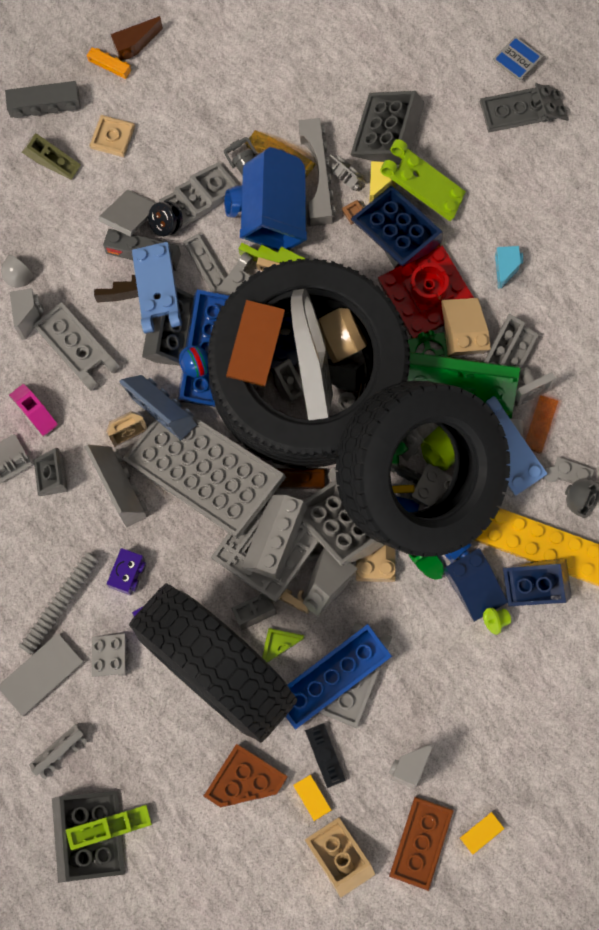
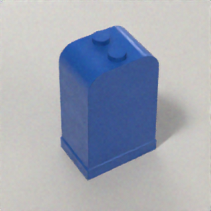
(274, 200)

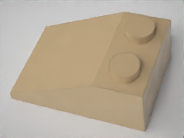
(465, 327)
(340, 857)

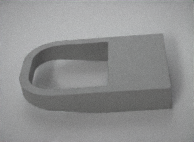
(311, 356)

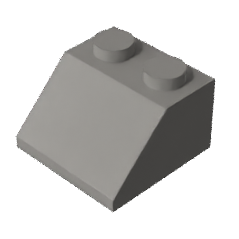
(25, 311)

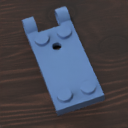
(153, 277)
(524, 465)

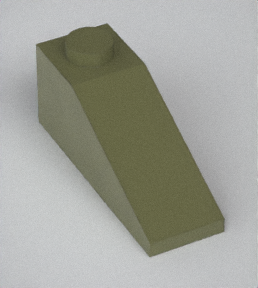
(50, 157)

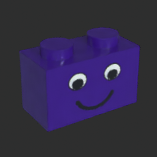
(126, 572)

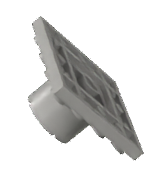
(233, 551)

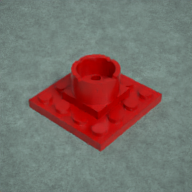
(420, 289)

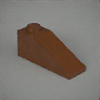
(133, 39)

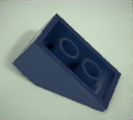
(537, 583)
(475, 584)

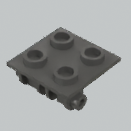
(548, 103)

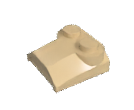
(377, 566)

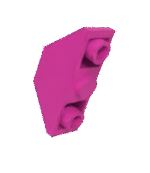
(33, 409)

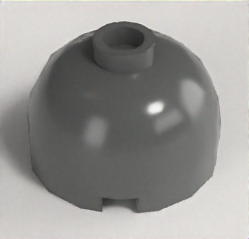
(582, 496)

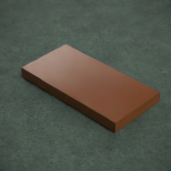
(255, 343)
(421, 843)

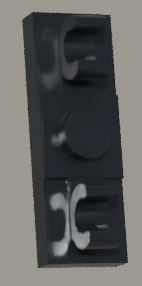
(325, 755)

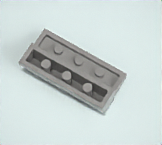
(512, 343)

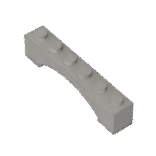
(320, 207)

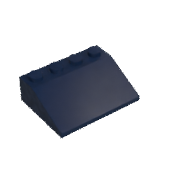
(398, 227)

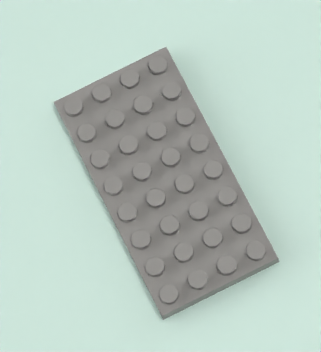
(207, 473)

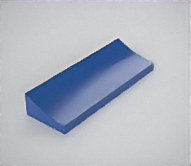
(203, 315)
(336, 674)

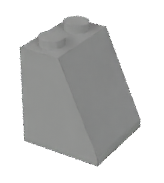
(327, 582)

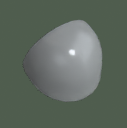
(15, 272)

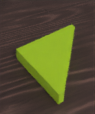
(278, 642)

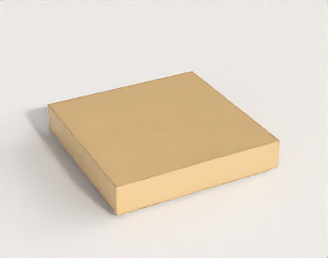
(112, 136)

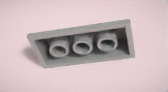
(275, 536)

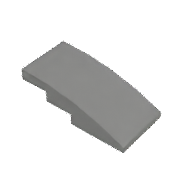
(201, 193)

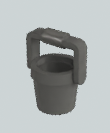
(241, 158)

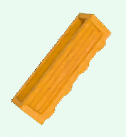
(108, 62)

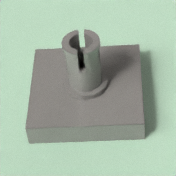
(532, 387)

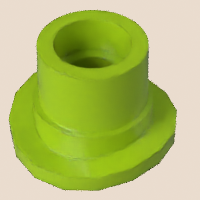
(496, 620)

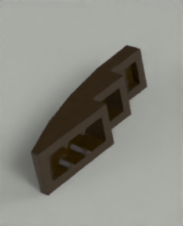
(120, 291)

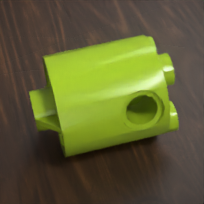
(438, 449)

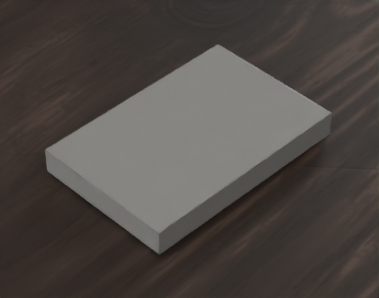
(127, 213)

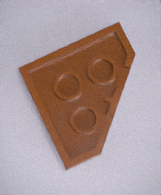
(244, 779)

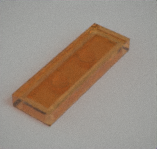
(541, 423)

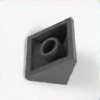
(50, 473)

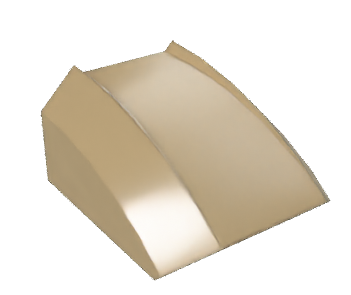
(341, 334)
(126, 427)

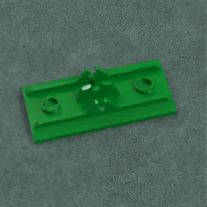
(473, 376)

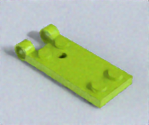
(429, 186)

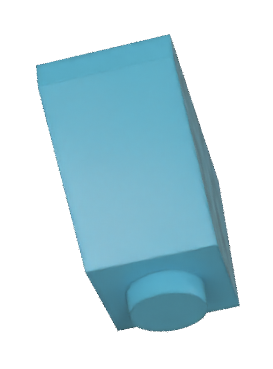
(507, 263)

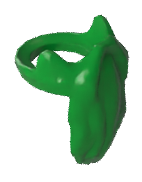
(429, 566)

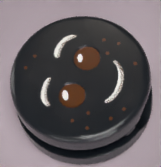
(165, 218)

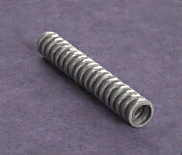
(59, 603)

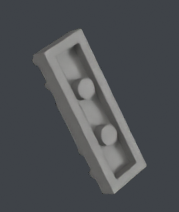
(57, 751)

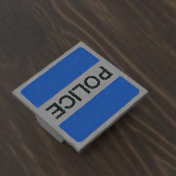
(517, 58)

